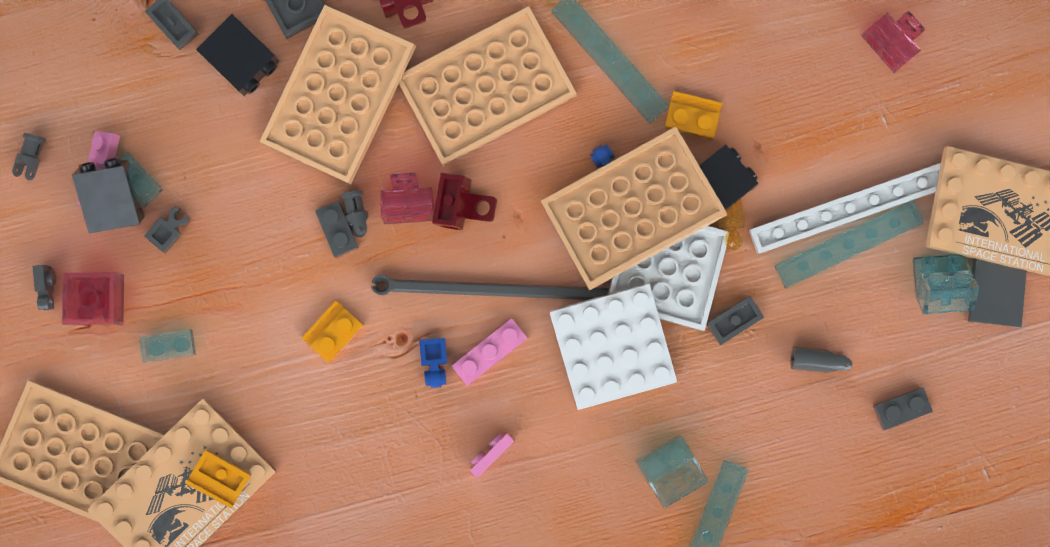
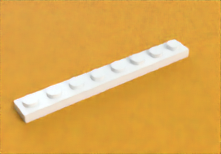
(845, 209)

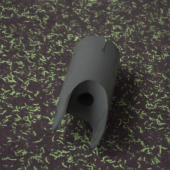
(818, 360)

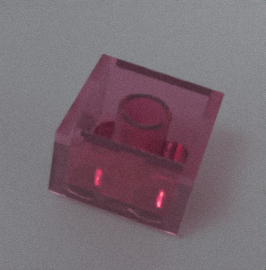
(93, 299)

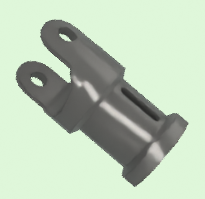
(28, 156)
(358, 217)

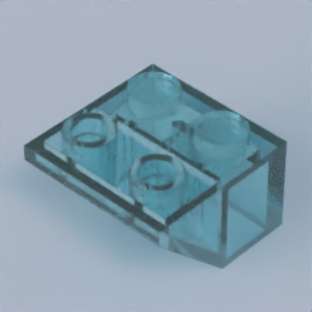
(944, 284)
(672, 471)

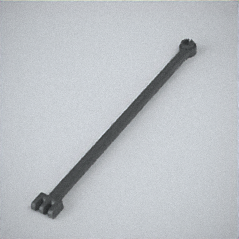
(486, 289)

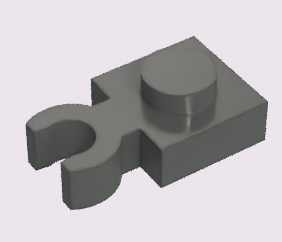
(165, 233)
(44, 284)

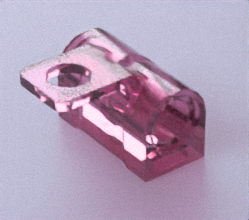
(894, 39)
(406, 201)

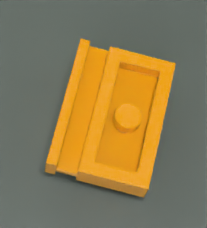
(693, 115)
(332, 331)
(218, 478)

